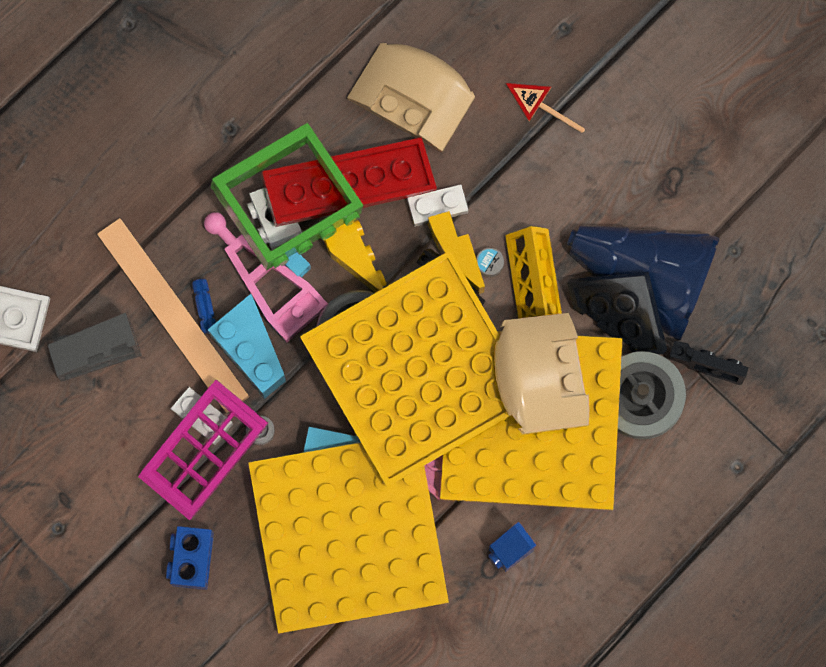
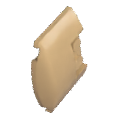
(413, 93)
(541, 373)

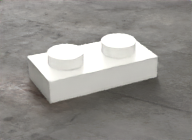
(437, 202)
(186, 403)

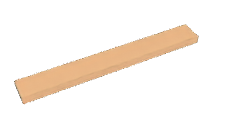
(168, 308)

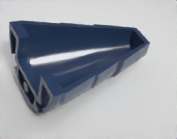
(673, 259)

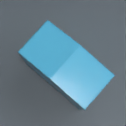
(298, 265)

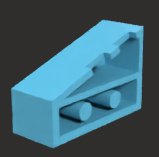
(248, 346)

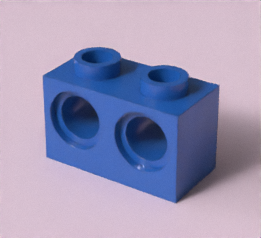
(199, 558)

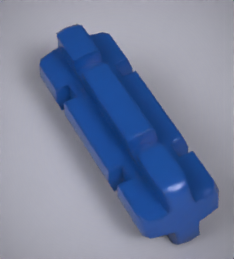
(204, 304)

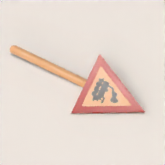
(530, 99)

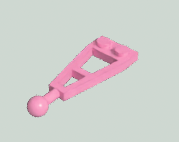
(295, 313)

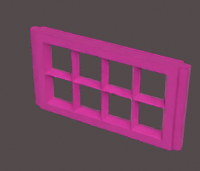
(236, 408)

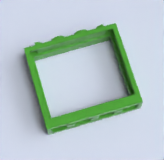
(265, 158)

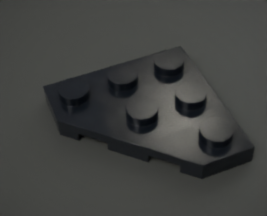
(622, 308)

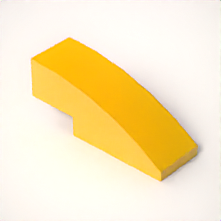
(461, 247)

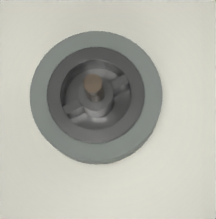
(649, 395)

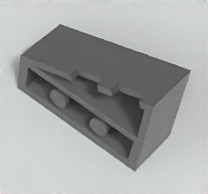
(94, 348)

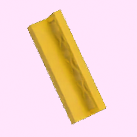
(541, 276)

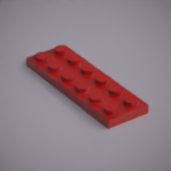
(374, 174)

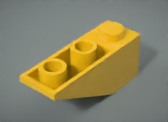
(350, 253)

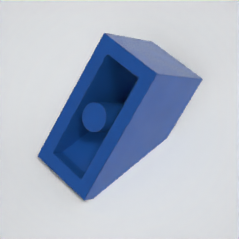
(511, 547)

